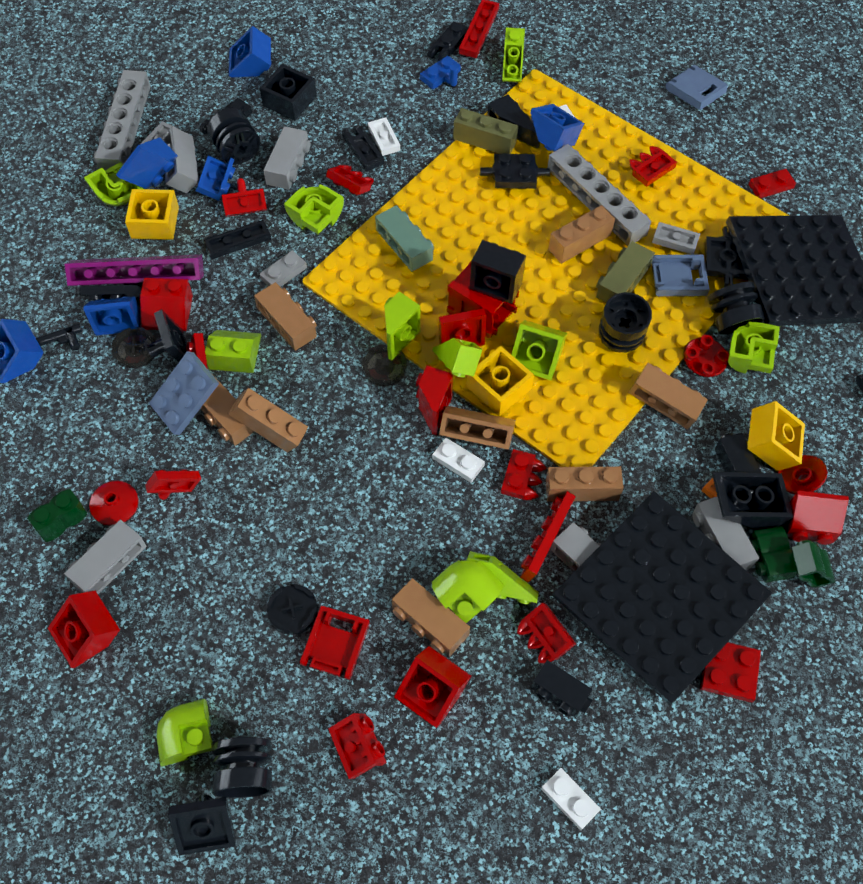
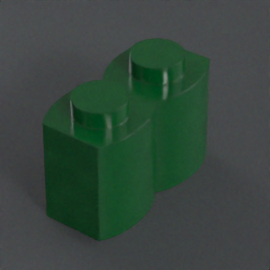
(53, 518)
(774, 554)
(812, 564)

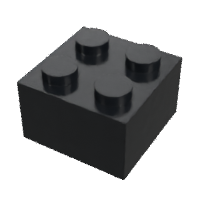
(288, 92)
(497, 271)

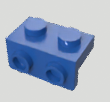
(215, 177)

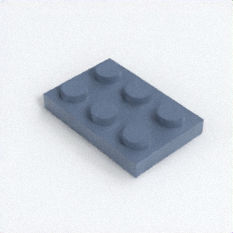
(183, 393)

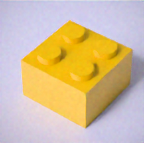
(152, 214)
(500, 381)
(776, 436)

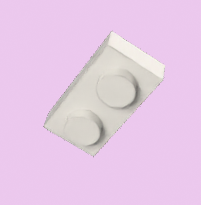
(384, 136)
(458, 460)
(570, 799)

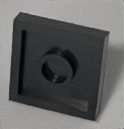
(171, 339)
(202, 825)

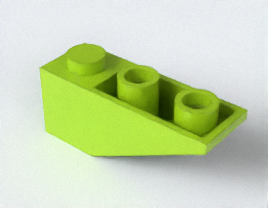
(513, 54)
(459, 356)
(513, 585)

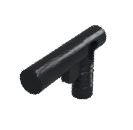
(62, 336)

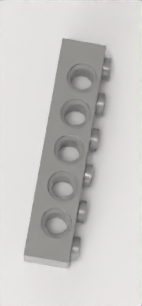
(123, 119)
(596, 190)

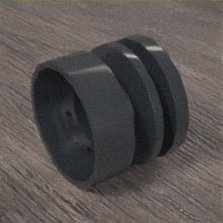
(233, 136)
(735, 307)
(624, 322)
(243, 772)

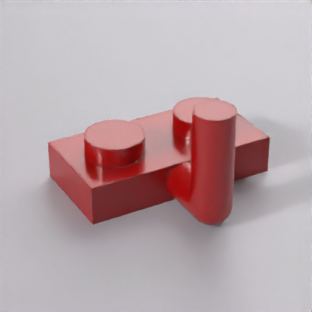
(244, 201)
(170, 482)

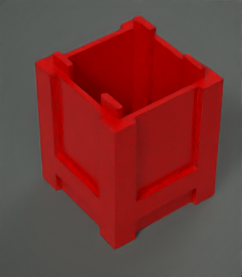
(464, 299)

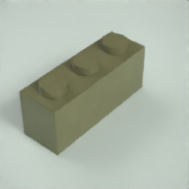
(485, 132)
(625, 272)

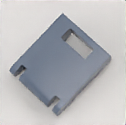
(692, 83)
(674, 276)

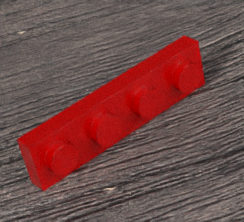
(479, 28)
(543, 543)

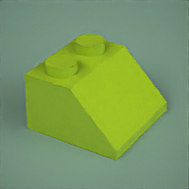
(401, 323)
(539, 348)
(232, 351)

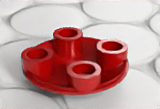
(706, 356)

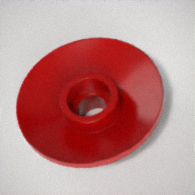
(806, 476)
(121, 508)

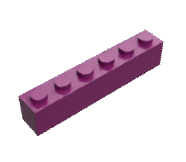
(133, 269)

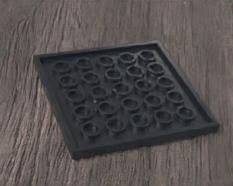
(801, 268)
(662, 596)

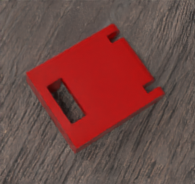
(333, 647)

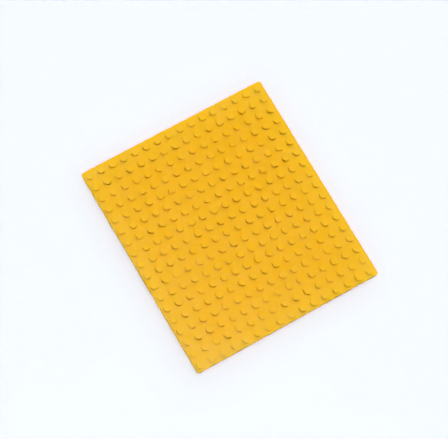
(456, 208)

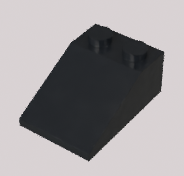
(753, 499)

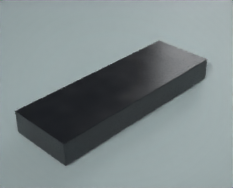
(237, 239)

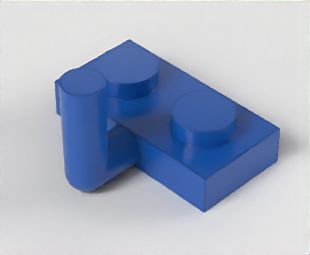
(442, 71)

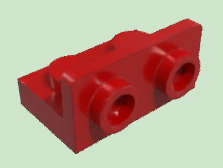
(357, 744)

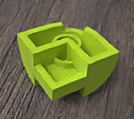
(109, 187)
(314, 207)
(754, 347)
(467, 588)
(184, 732)

